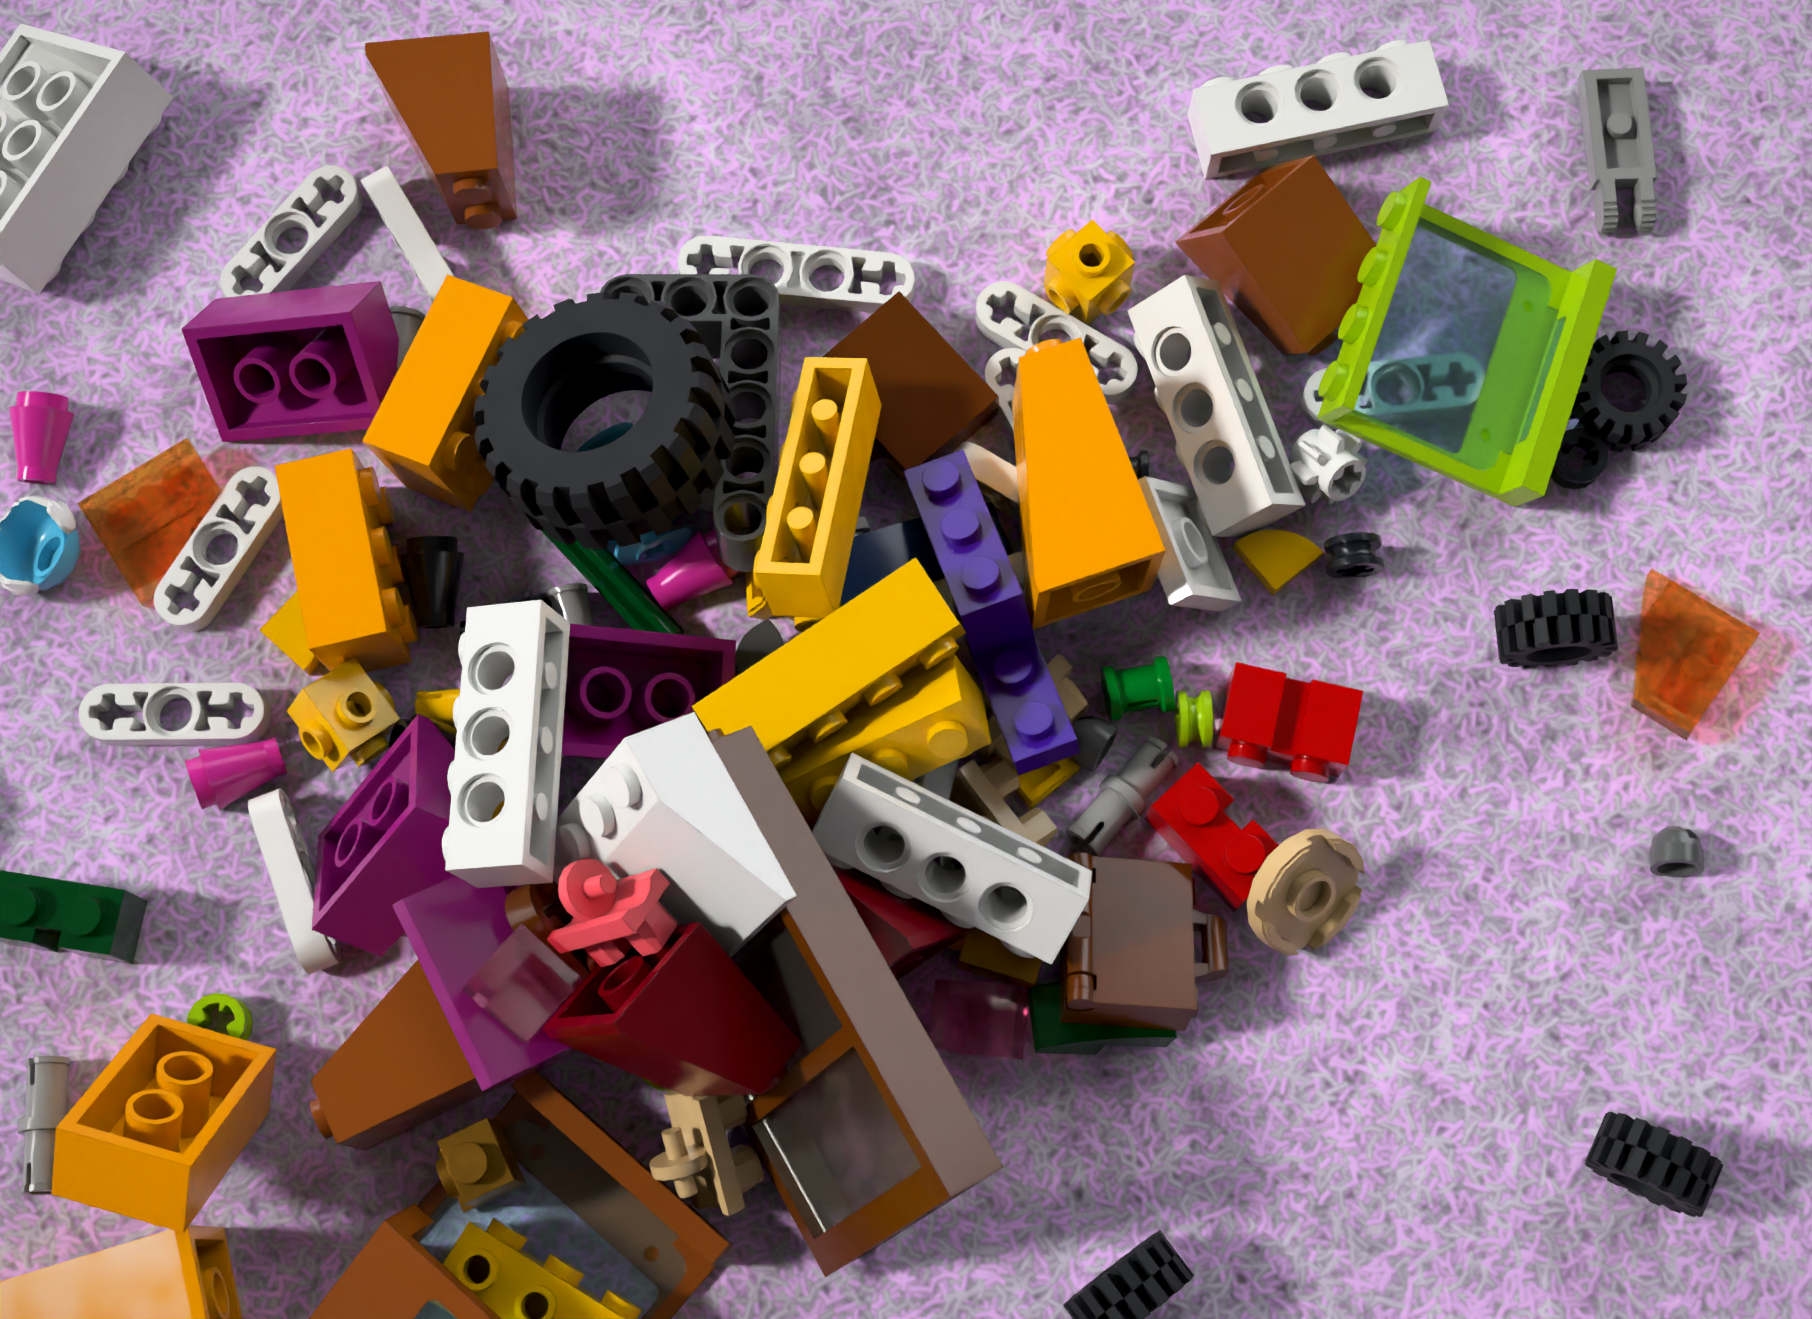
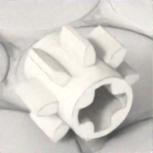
(1327, 464)

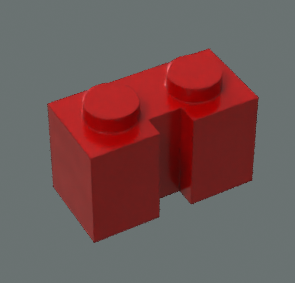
(1287, 722)
(1197, 828)

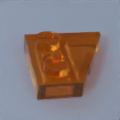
(152, 514)
(1683, 654)

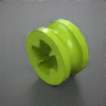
(1193, 719)
(201, 1016)

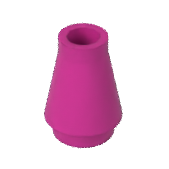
(39, 434)
(691, 573)
(233, 771)

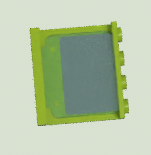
(1463, 350)

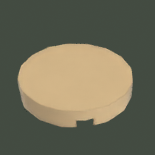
(1305, 891)

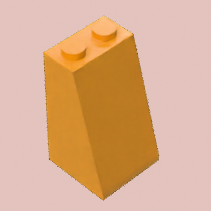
(1078, 496)
(142, 1279)

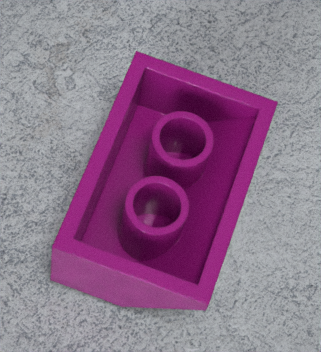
(295, 360)
(634, 682)
(385, 842)
(453, 935)

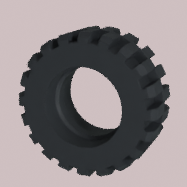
(564, 368)

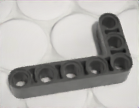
(740, 342)

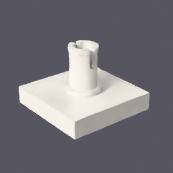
(1193, 563)

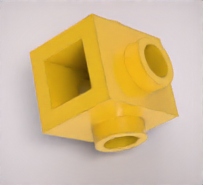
(1087, 289)
(344, 716)

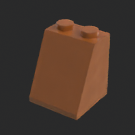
(456, 117)
(1285, 254)
(393, 1070)

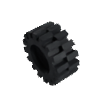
(1651, 369)
(1555, 628)
(1654, 1164)
(1133, 1283)

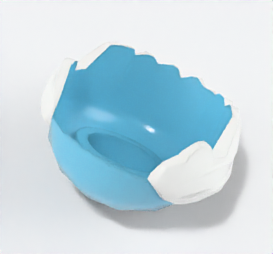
(37, 545)

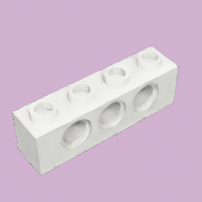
(1399, 70)
(1240, 426)
(526, 773)
(935, 827)

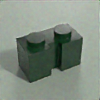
(70, 916)

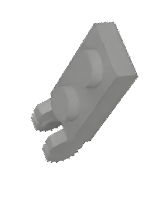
(1618, 144)

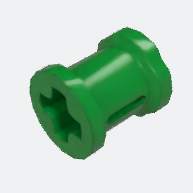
(1138, 688)

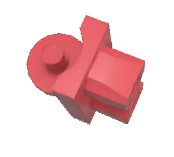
(612, 912)

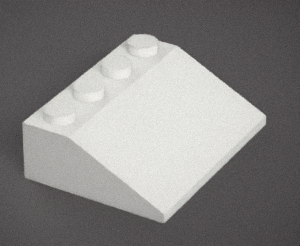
(65, 140)
(676, 809)

